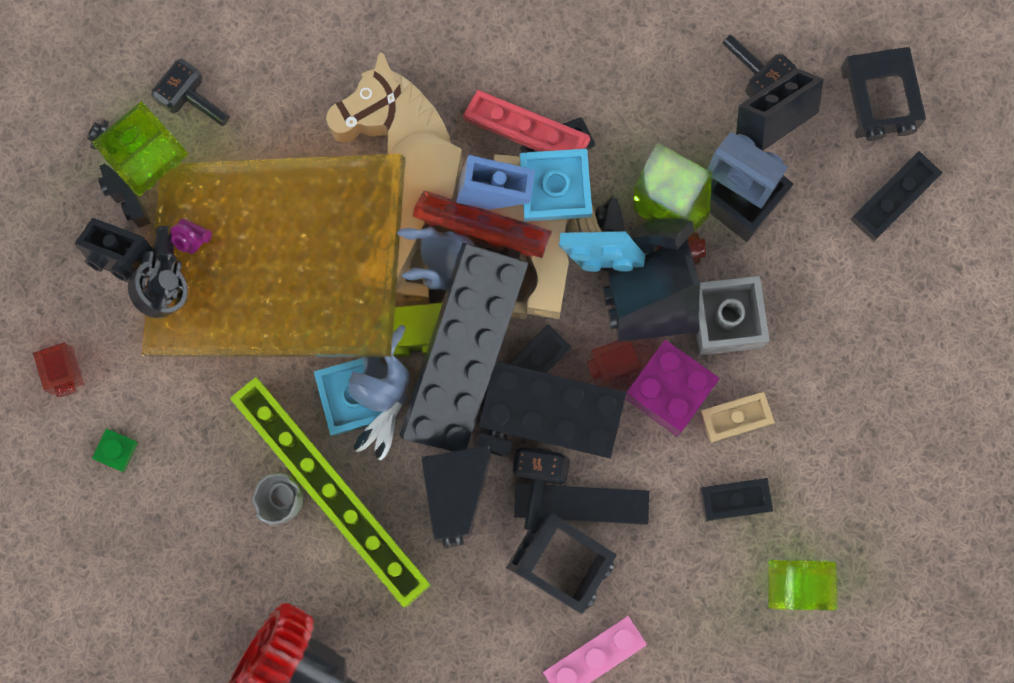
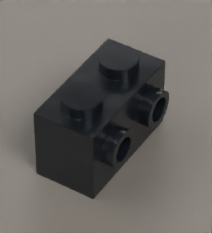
(112, 248)

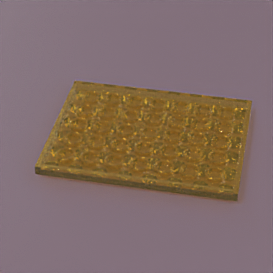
(293, 257)

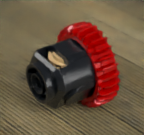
(288, 653)

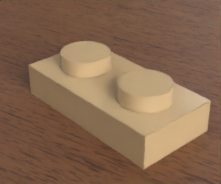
(736, 417)

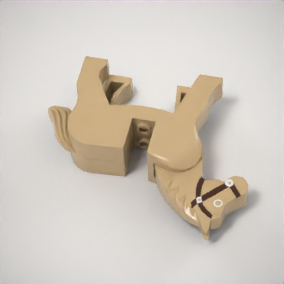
(397, 108)

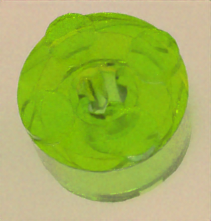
(802, 585)

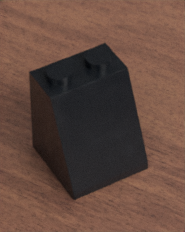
(656, 297)
(454, 492)

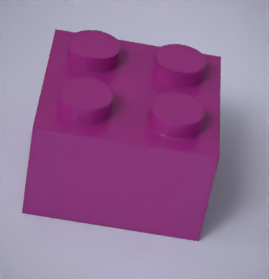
(671, 388)

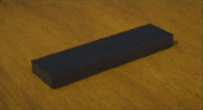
(588, 504)

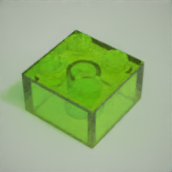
(140, 148)

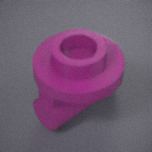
(189, 236)

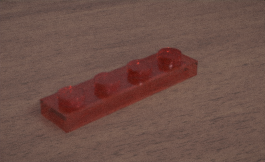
(483, 224)

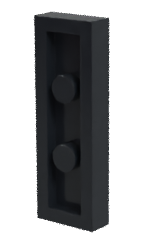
(896, 196)

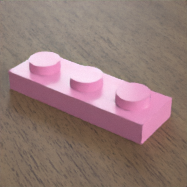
(597, 654)

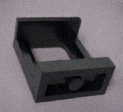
(879, 65)

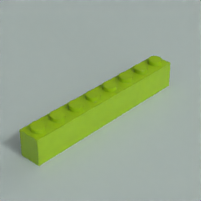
(331, 492)

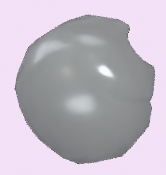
(286, 490)

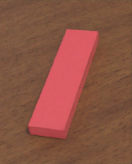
(522, 125)

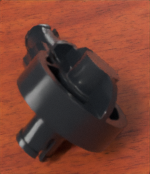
(163, 281)

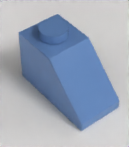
(494, 184)

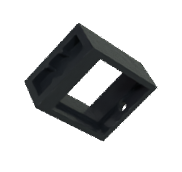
(535, 543)

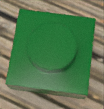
(115, 450)

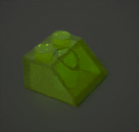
(673, 188)

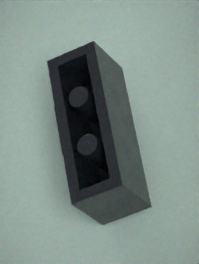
(780, 108)

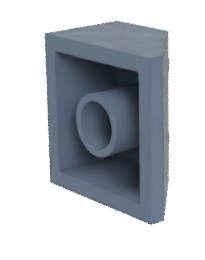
(746, 168)

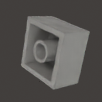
(731, 316)

